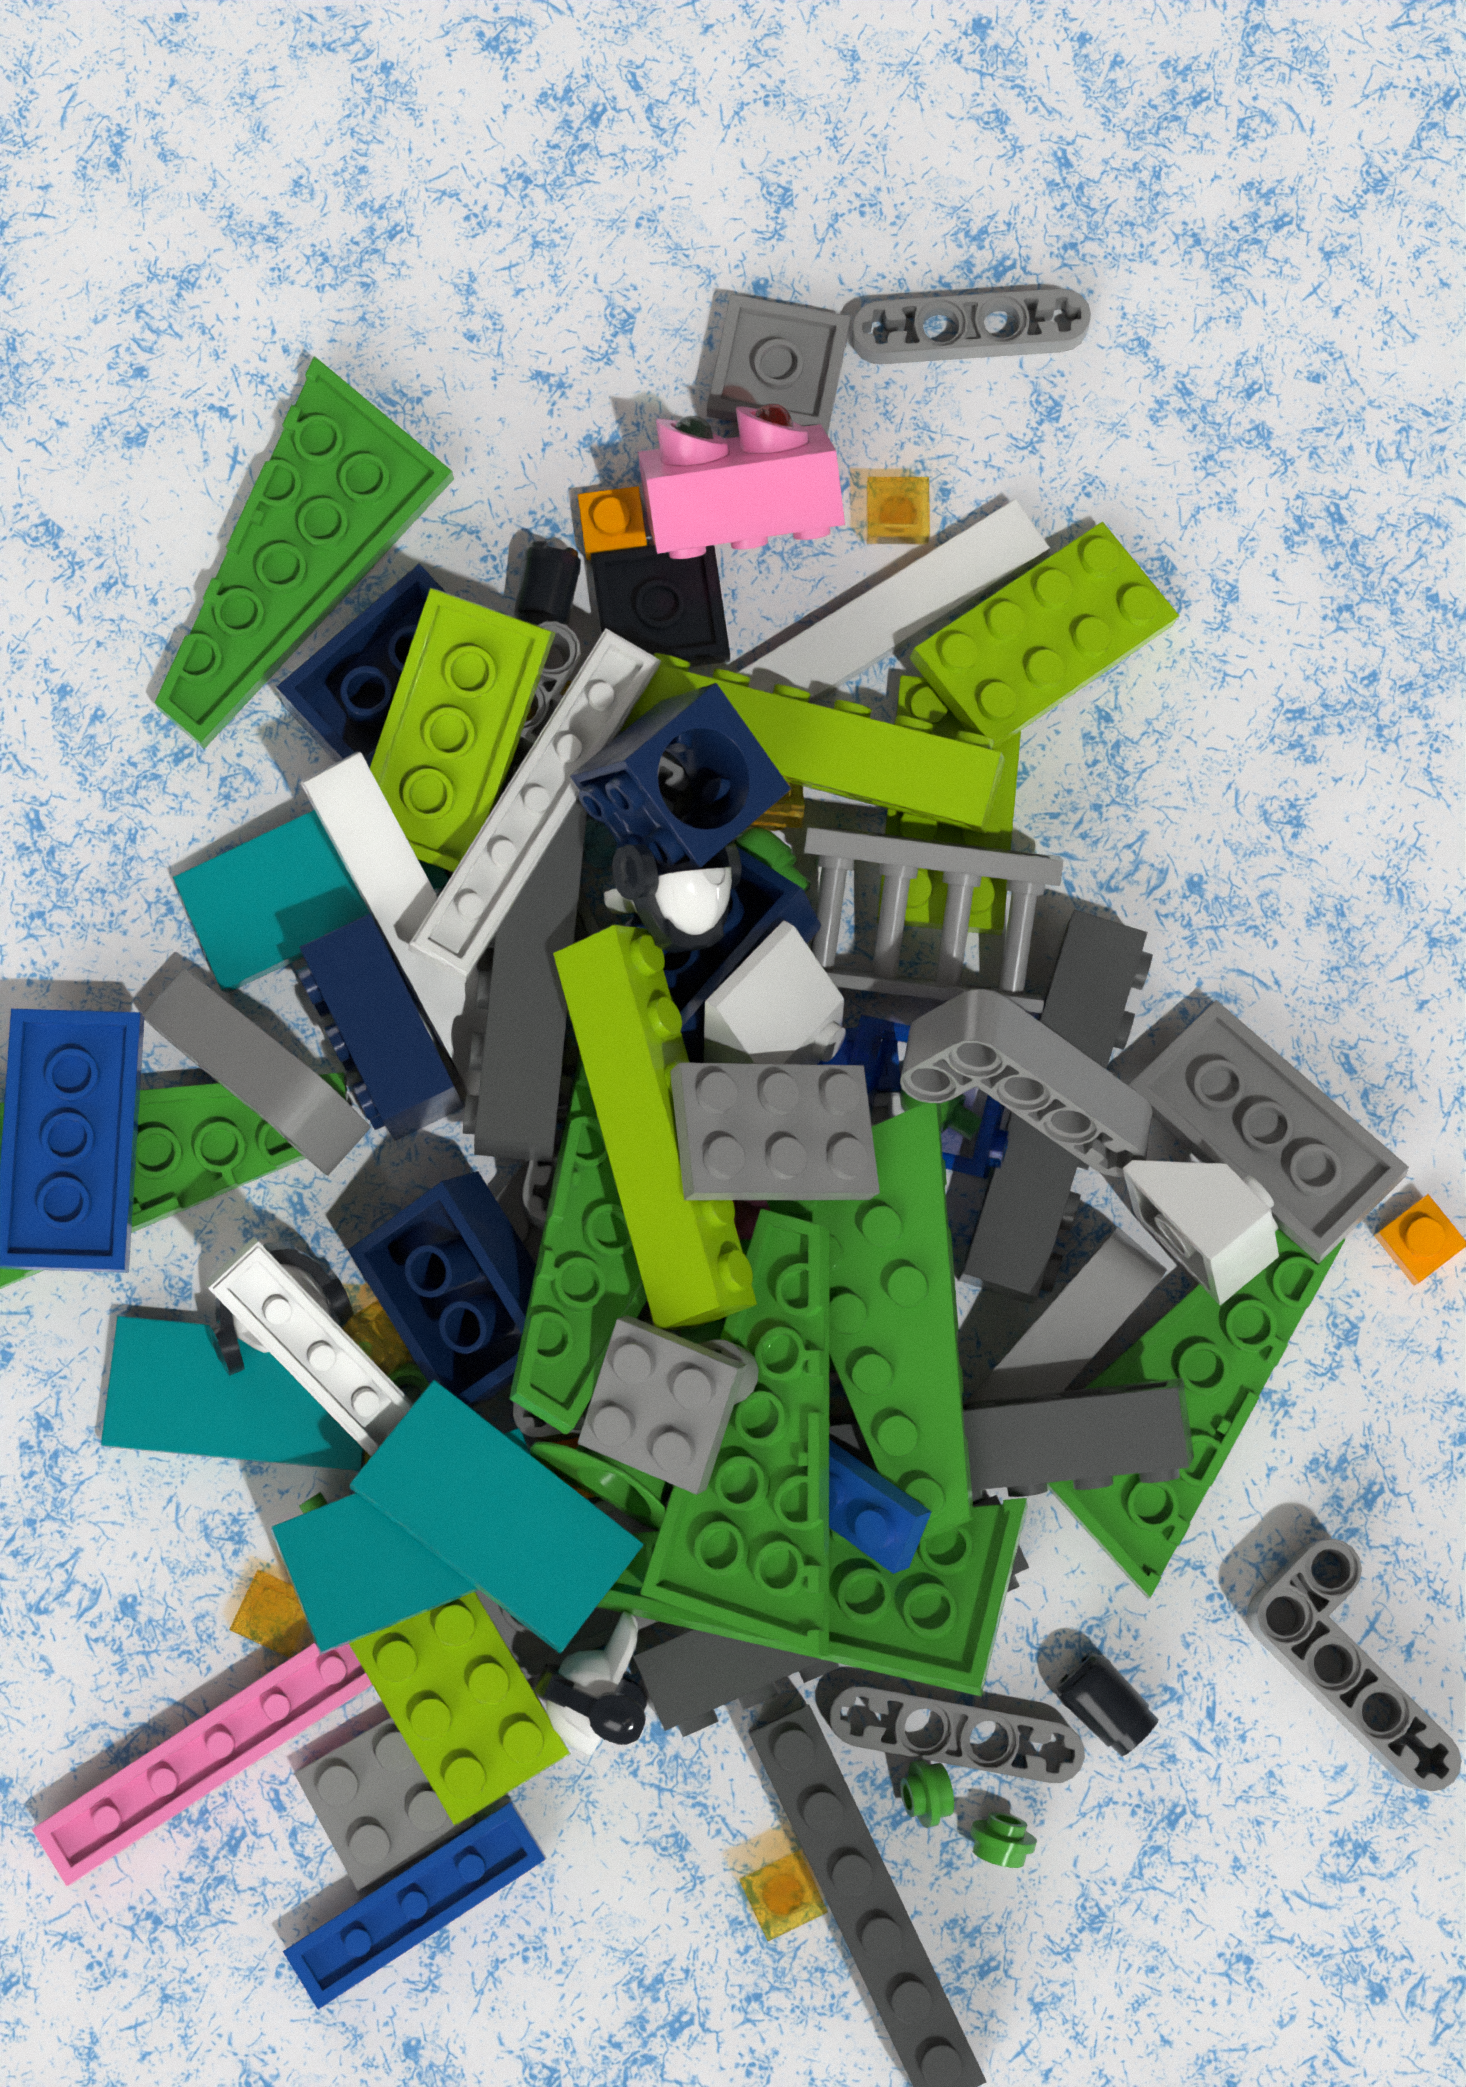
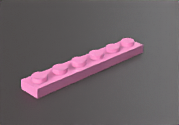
(199, 1759)

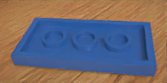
(70, 1140)

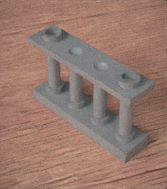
(963, 871)

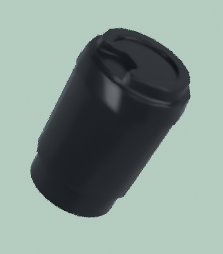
(547, 584)
(1106, 1703)

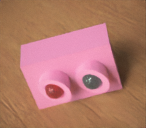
(740, 487)

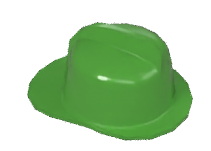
(623, 1486)

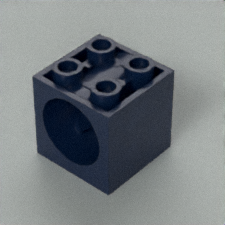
(726, 769)

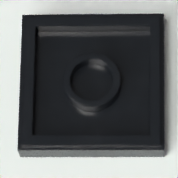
(663, 602)

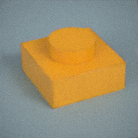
(611, 520)
(1421, 1239)

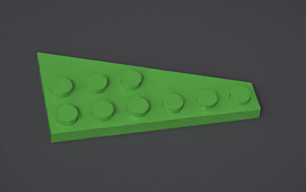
(309, 533)
(195, 1148)
(581, 1275)
(899, 1317)
(1225, 1363)
(759, 1533)
(916, 1624)

